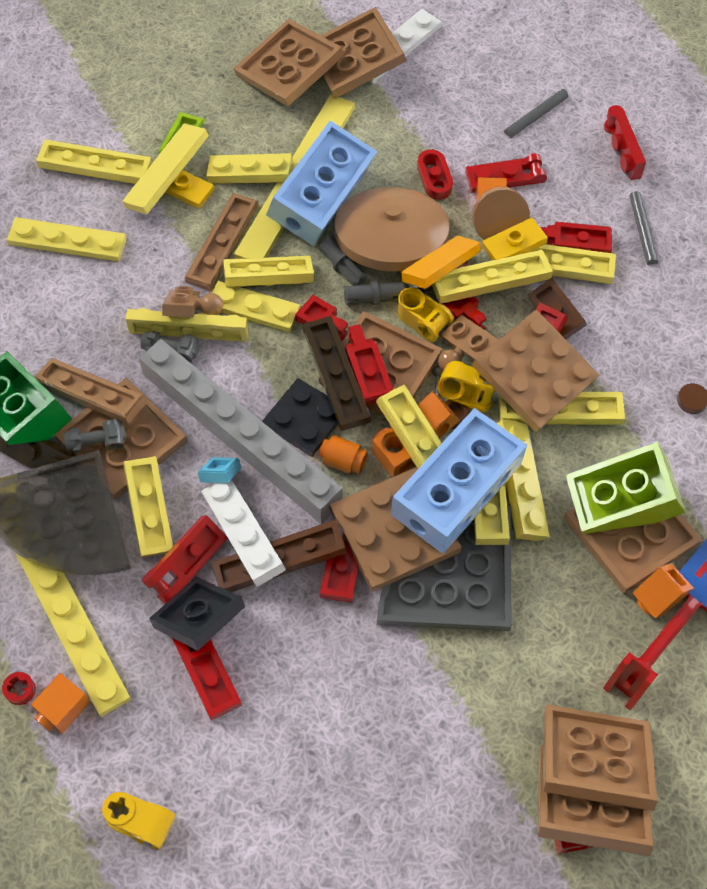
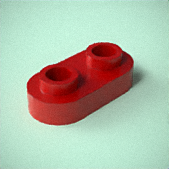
(435, 176)

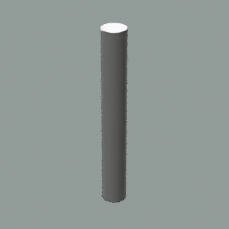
(536, 113)
(643, 228)

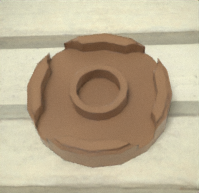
(498, 211)

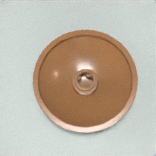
(390, 227)

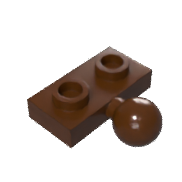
(552, 296)

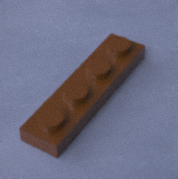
(294, 551)

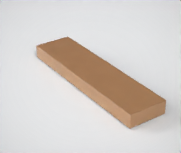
(221, 241)
(91, 391)

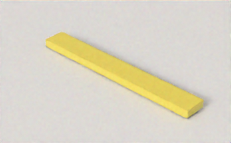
(264, 230)

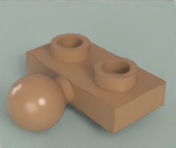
(185, 302)
(467, 341)

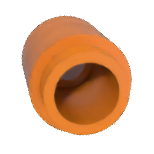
(343, 455)

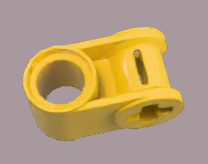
(426, 316)
(468, 387)
(144, 819)

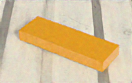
(440, 262)

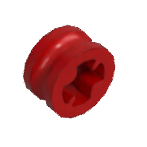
(13, 697)

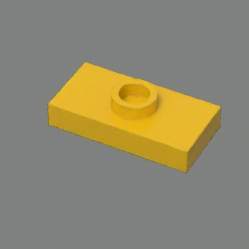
(190, 189)
(515, 240)

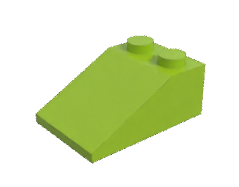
(626, 491)

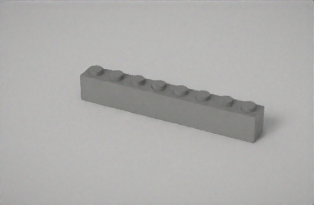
(241, 430)

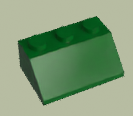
(26, 406)

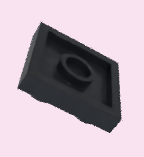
(302, 417)
(197, 613)

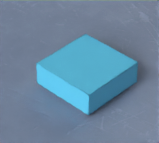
(219, 470)

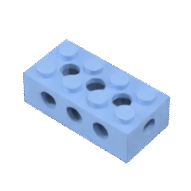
(321, 183)
(458, 480)

